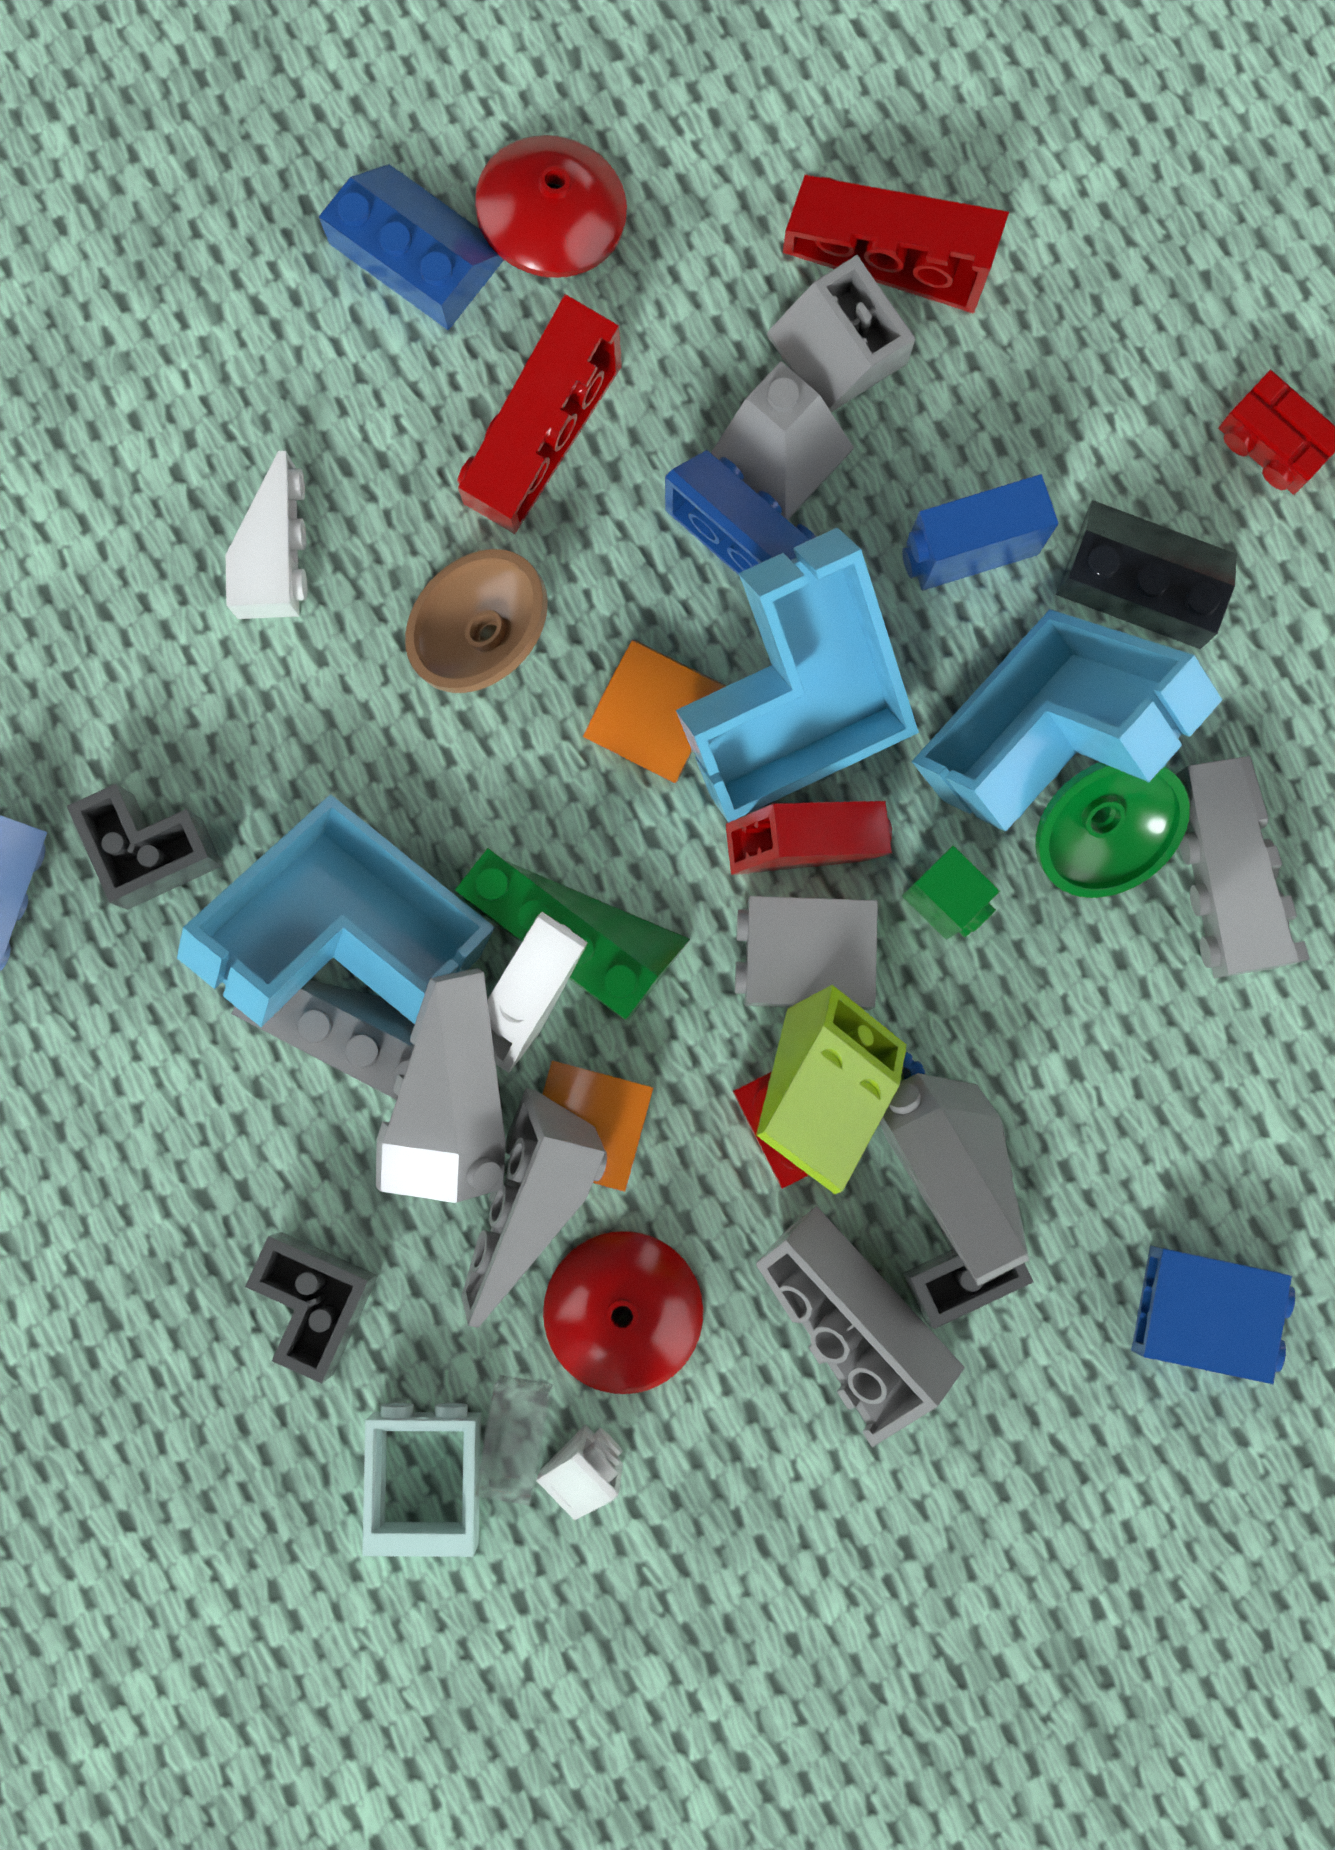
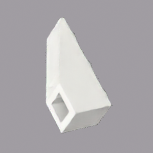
(264, 553)
(531, 988)
(584, 1472)

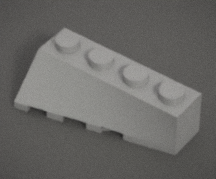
(1235, 872)
(347, 1031)
(859, 1326)

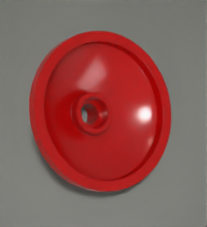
(545, 227)
(632, 1273)

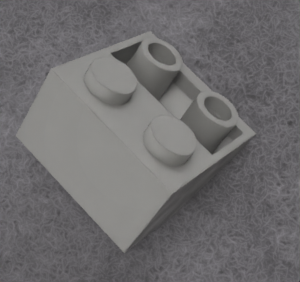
(842, 335)

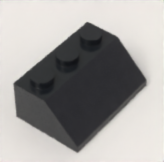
(1149, 575)

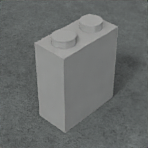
(804, 948)

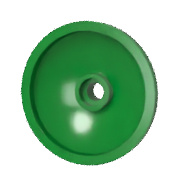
(1111, 830)

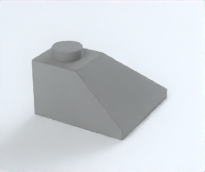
(784, 440)

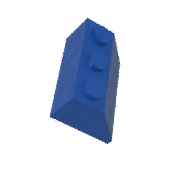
(410, 242)
(728, 514)

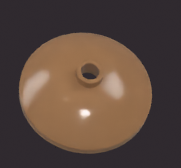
(476, 621)

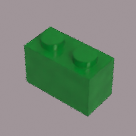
(953, 895)

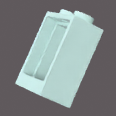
(419, 1538)

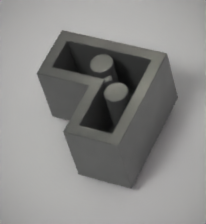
(139, 859)
(948, 1291)
(325, 1297)

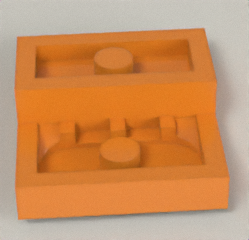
(640, 708)
(610, 1105)

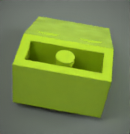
(829, 1086)

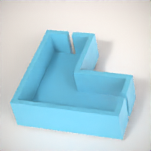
(828, 687)
(1063, 695)
(328, 895)

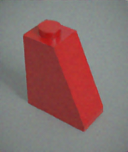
(808, 835)

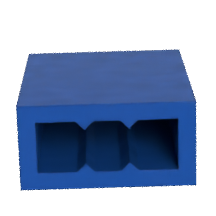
(980, 532)
(1213, 1315)

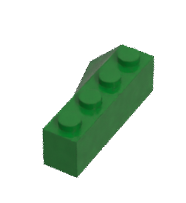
(622, 952)

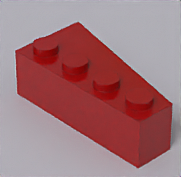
(901, 238)
(542, 414)

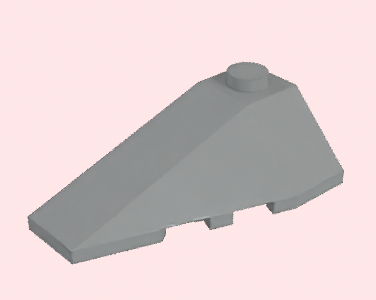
(448, 1112)
(961, 1166)
(546, 1182)

